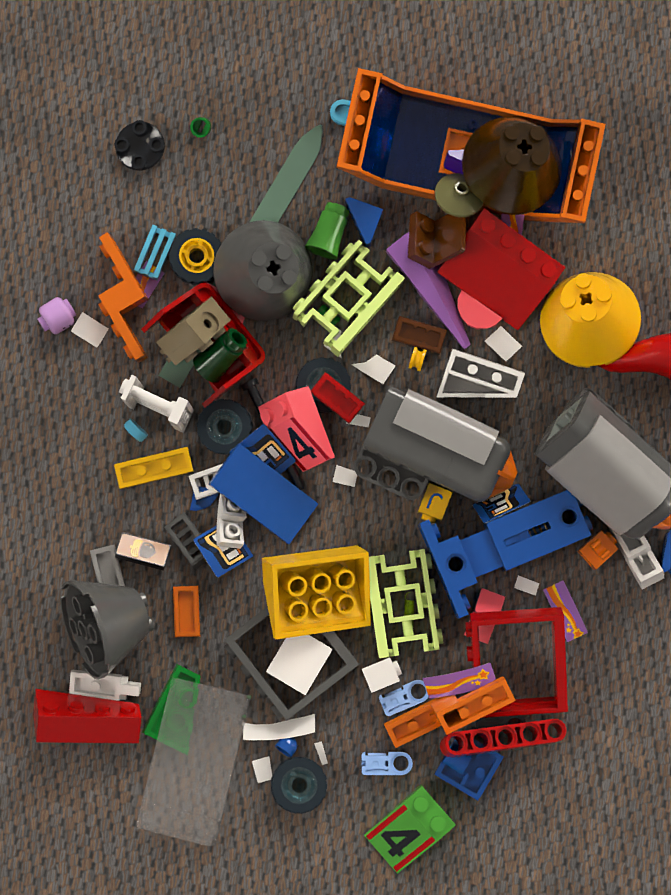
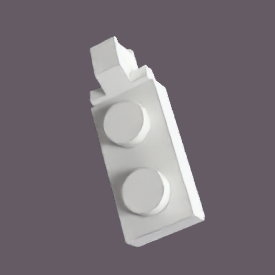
(110, 687)

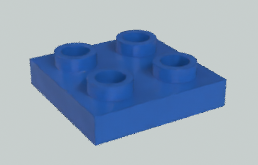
(469, 772)

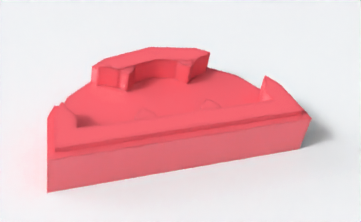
(475, 313)

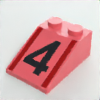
(298, 427)

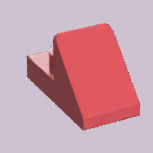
(487, 602)

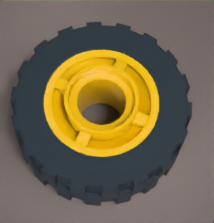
(181, 249)

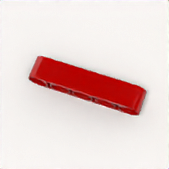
(514, 733)

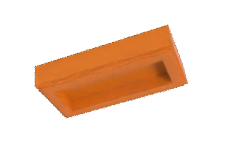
(186, 611)

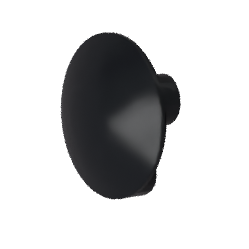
(139, 146)

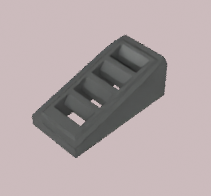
(181, 519)

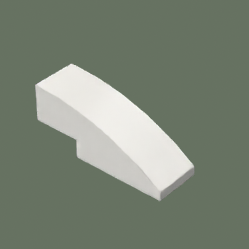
(640, 559)

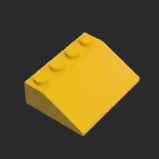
(317, 591)

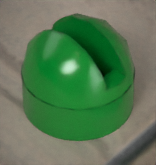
(196, 124)

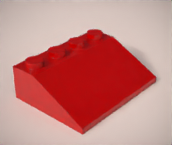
(502, 269)

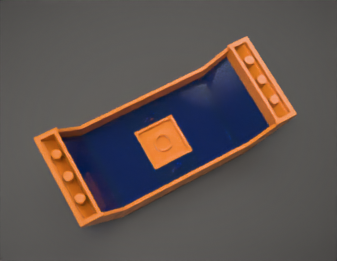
(403, 135)

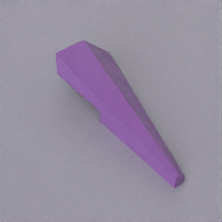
(431, 288)

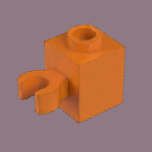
(598, 549)

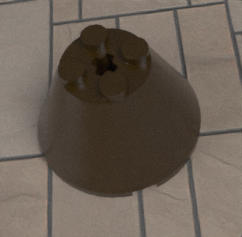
(511, 165)

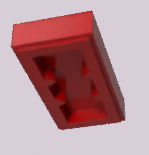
(337, 397)

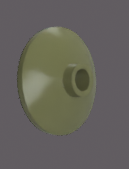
(452, 200)

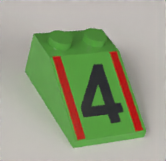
(409, 829)

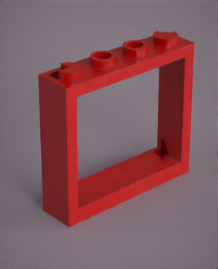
(526, 706)

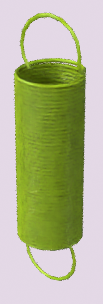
(409, 607)

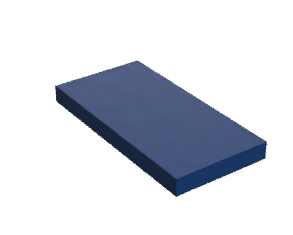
(263, 493)

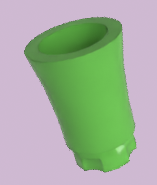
(328, 231)

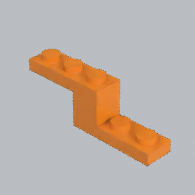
(122, 298)
(449, 712)

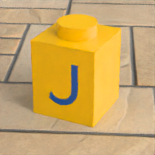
(434, 503)

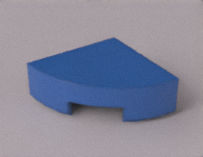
(197, 505)

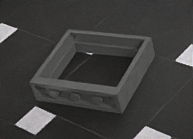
(264, 688)

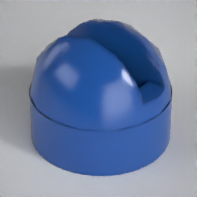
(287, 746)

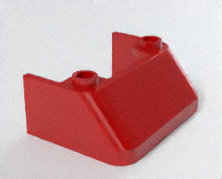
(252, 355)

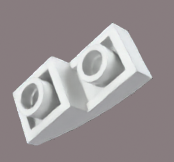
(229, 524)

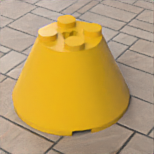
(590, 319)

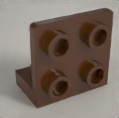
(437, 240)

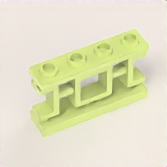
(362, 309)
(423, 600)

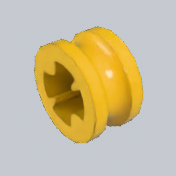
(417, 359)

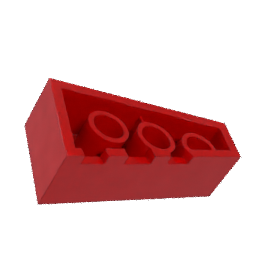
(84, 719)

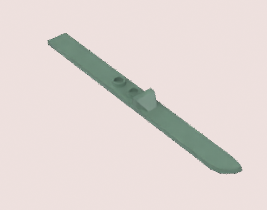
(270, 209)

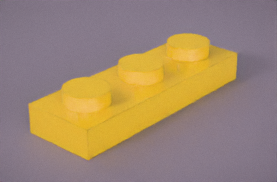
(153, 468)

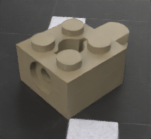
(194, 332)

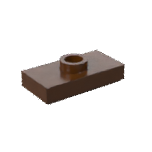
(419, 335)

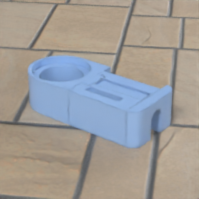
(401, 698)
(383, 764)

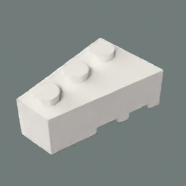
(478, 377)

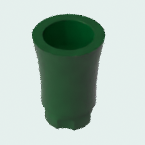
(220, 355)

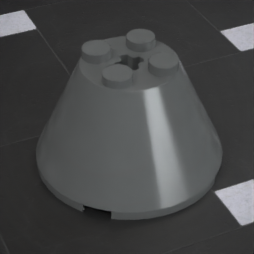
(243, 276)
(105, 623)

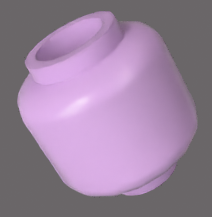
(56, 315)

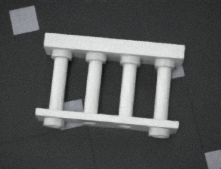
(178, 412)

